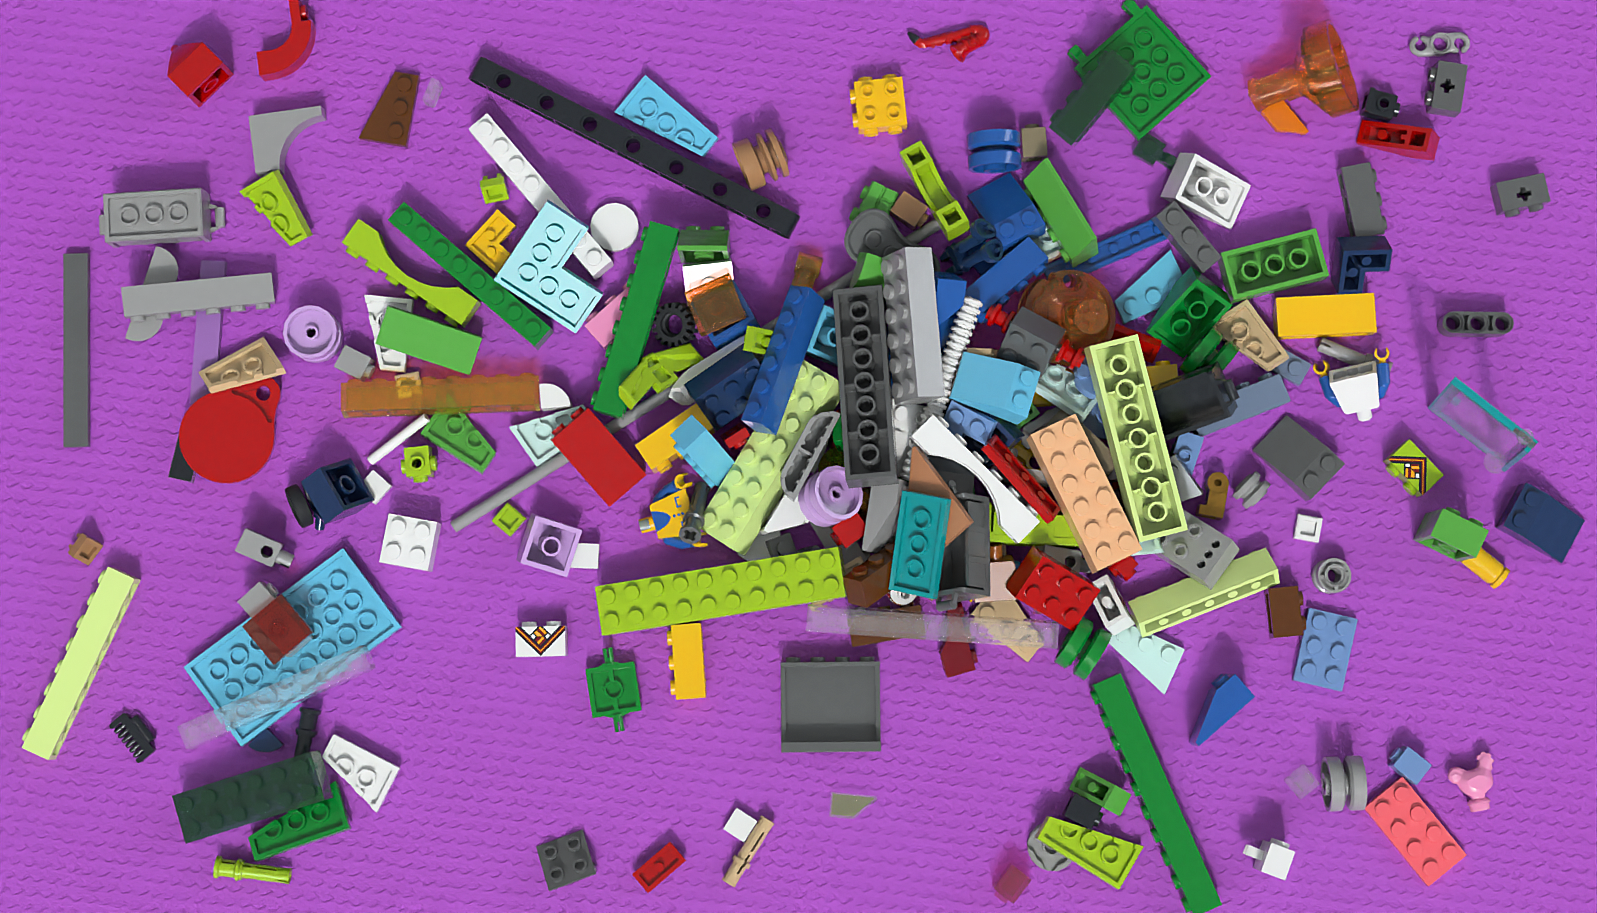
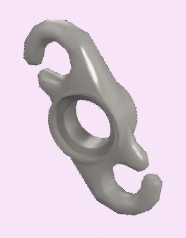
(1429, 49)

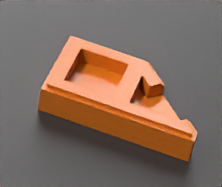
(1283, 119)

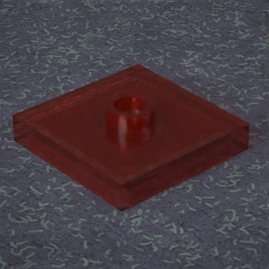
(278, 629)

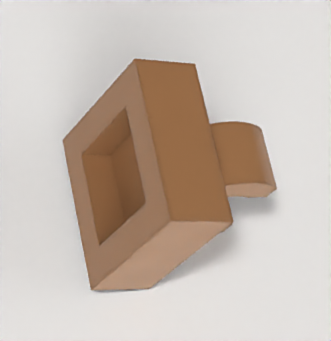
(85, 548)

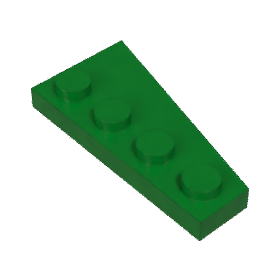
(301, 827)

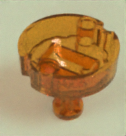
(1318, 73)
(1081, 308)

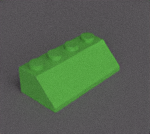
(1060, 214)

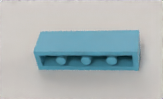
(702, 451)

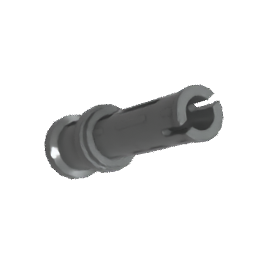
(694, 519)

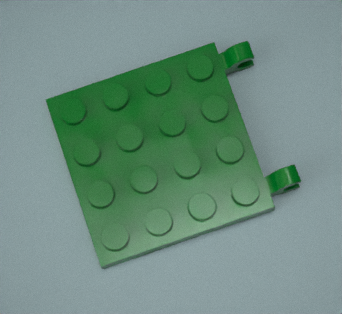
(1165, 71)

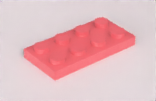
(1414, 831)

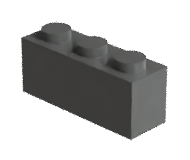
(1361, 200)
(1186, 237)

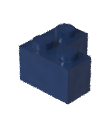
(1356, 256)

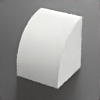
(553, 398)

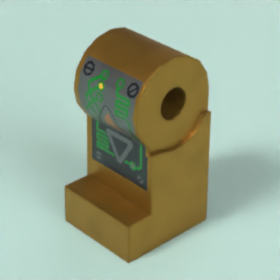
(1215, 499)

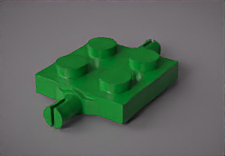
(613, 689)

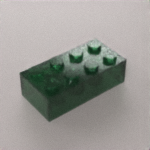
(1093, 98)

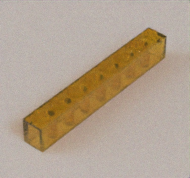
(440, 396)

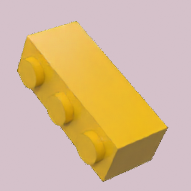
(687, 661)

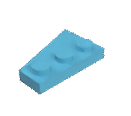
(1149, 290)

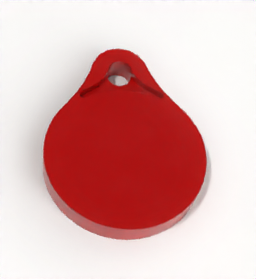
(230, 432)

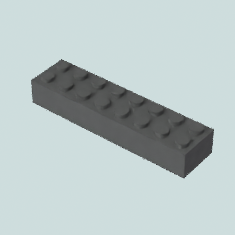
(865, 387)

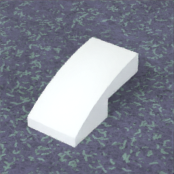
(586, 556)

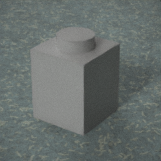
(355, 364)

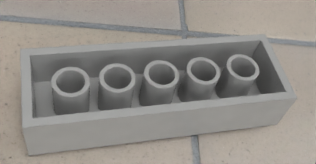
(912, 326)

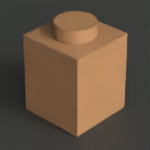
(909, 211)

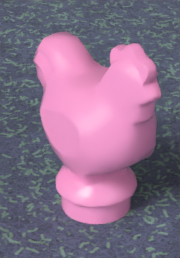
(1475, 782)

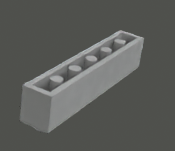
(197, 296)

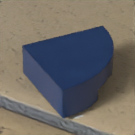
(266, 742)

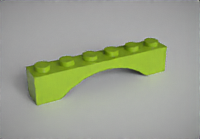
(451, 301)

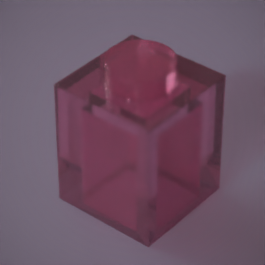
(1010, 884)

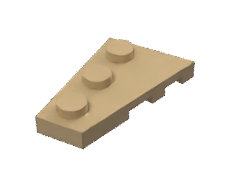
(1252, 336)
(1007, 609)

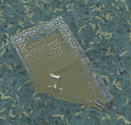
(848, 804)

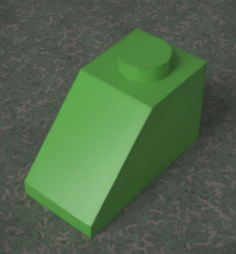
(1100, 791)

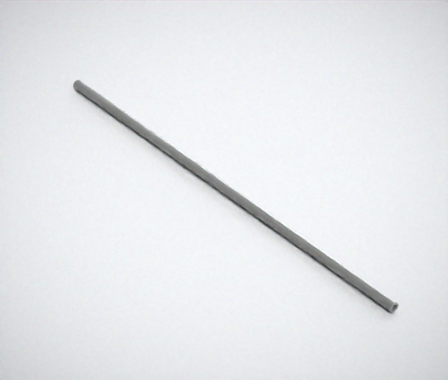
(638, 411)

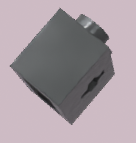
(1453, 77)
(1532, 187)

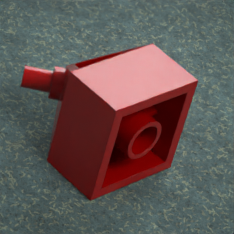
(197, 71)

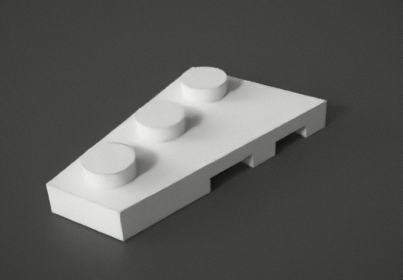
(377, 305)

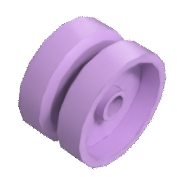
(300, 326)
(827, 498)

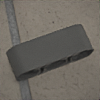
(1485, 319)

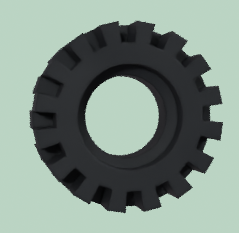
(662, 325)

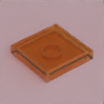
(715, 304)

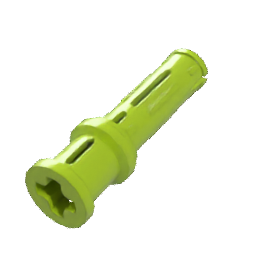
(240, 870)

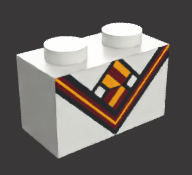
(1112, 606)
(541, 640)

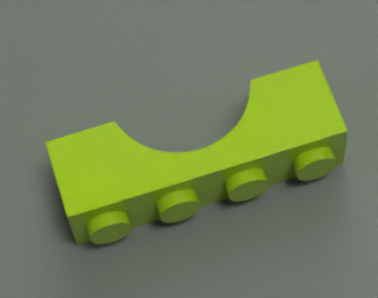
(933, 191)

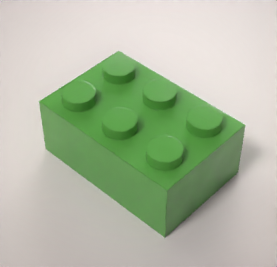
(1451, 534)

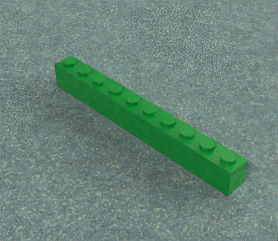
(1156, 795)

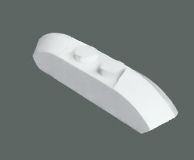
(680, 393)

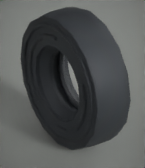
(299, 506)

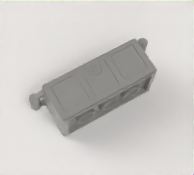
(158, 217)

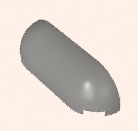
(161, 270)
(806, 452)

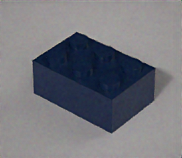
(725, 386)

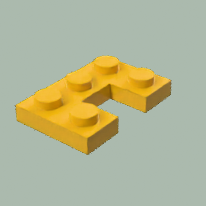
(487, 241)

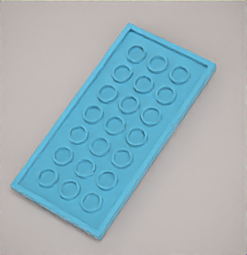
(341, 613)

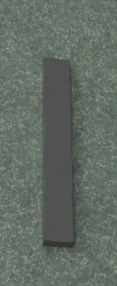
(76, 350)

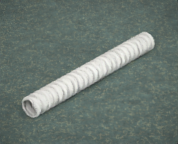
(950, 365)

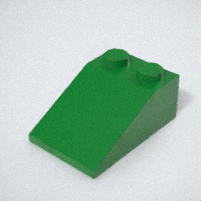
(1189, 312)

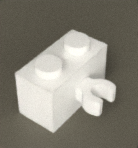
(1272, 857)

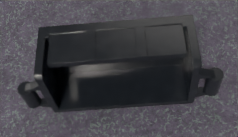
(1194, 400)

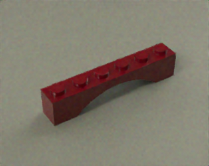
(957, 656)

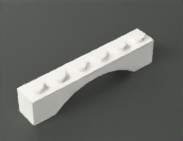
(1011, 514)

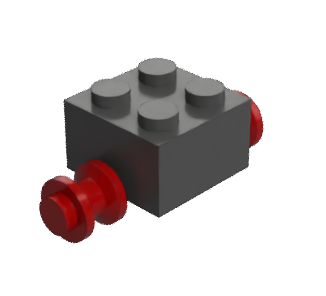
(1032, 340)

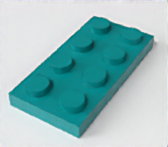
(919, 544)

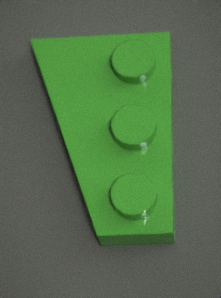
(460, 439)

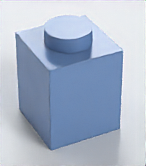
(1408, 764)

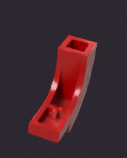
(294, 52)

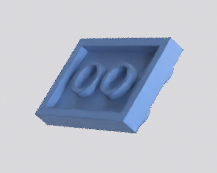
(1324, 649)

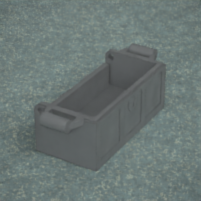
(967, 558)

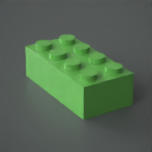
(1273, 266)

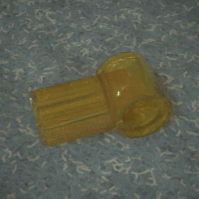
(806, 270)

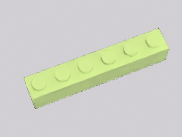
(1190, 598)

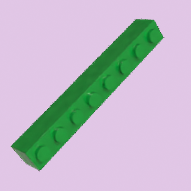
(470, 275)
(637, 316)

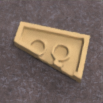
(243, 367)

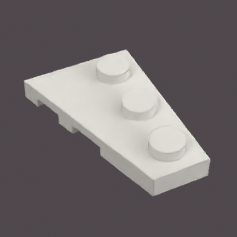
(363, 770)

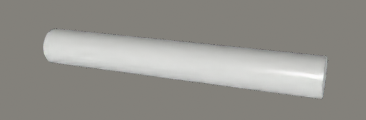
(398, 439)

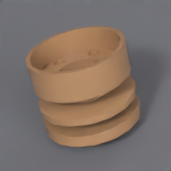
(761, 159)

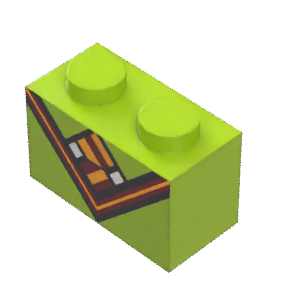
(1412, 469)

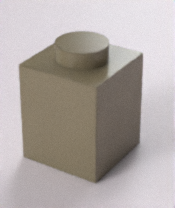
(1033, 143)

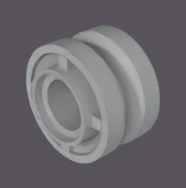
(1251, 489)
(1341, 571)

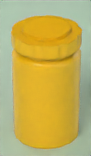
(1487, 568)

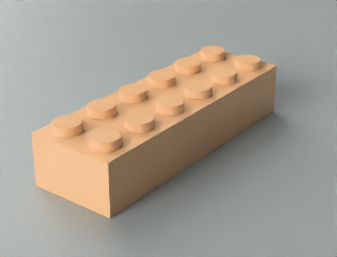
(1084, 493)

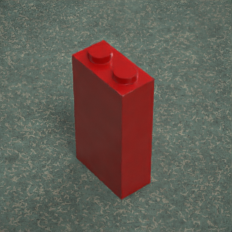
(597, 455)

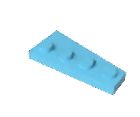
(660, 113)

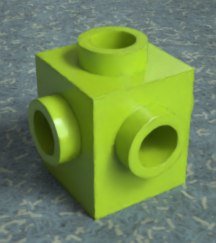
(412, 457)

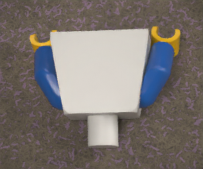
(1357, 386)

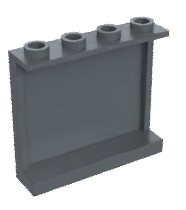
(830, 705)

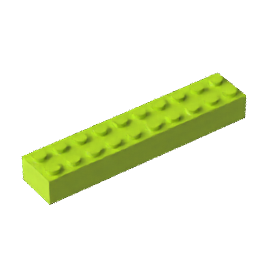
(721, 591)

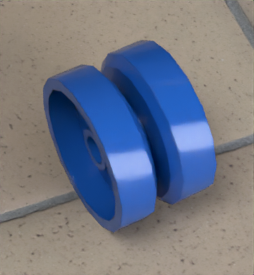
(994, 151)

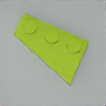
(278, 205)

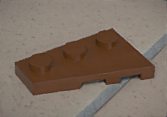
(394, 112)

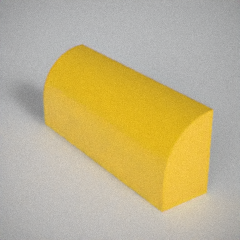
(1324, 316)

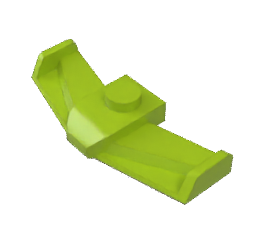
(657, 371)

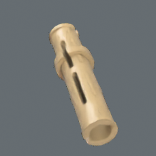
(747, 852)

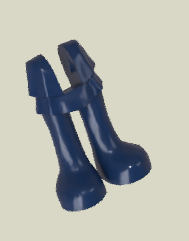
(958, 252)

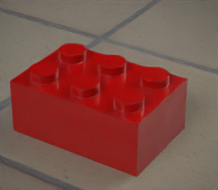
(1052, 588)

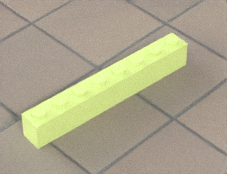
(80, 663)

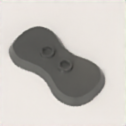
(877, 234)

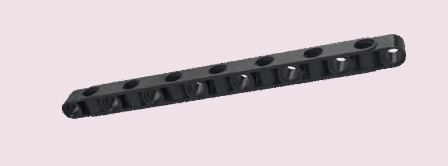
(618, 138)

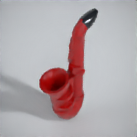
(967, 40)

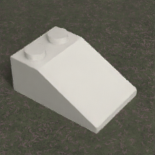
(1205, 189)

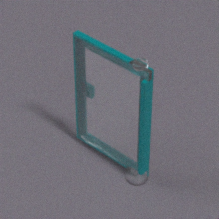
(1483, 426)

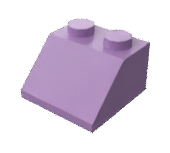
(549, 545)

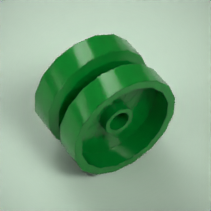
(1204, 352)
(1085, 649)

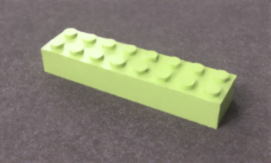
(1135, 438)
(754, 479)

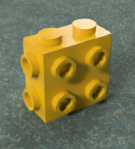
(879, 105)

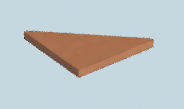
(928, 481)

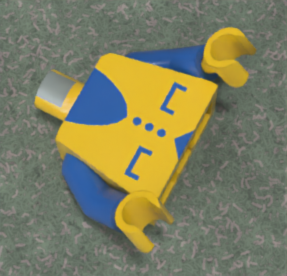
(667, 513)

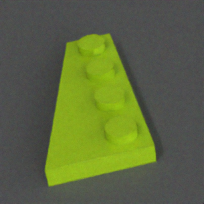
(1094, 851)

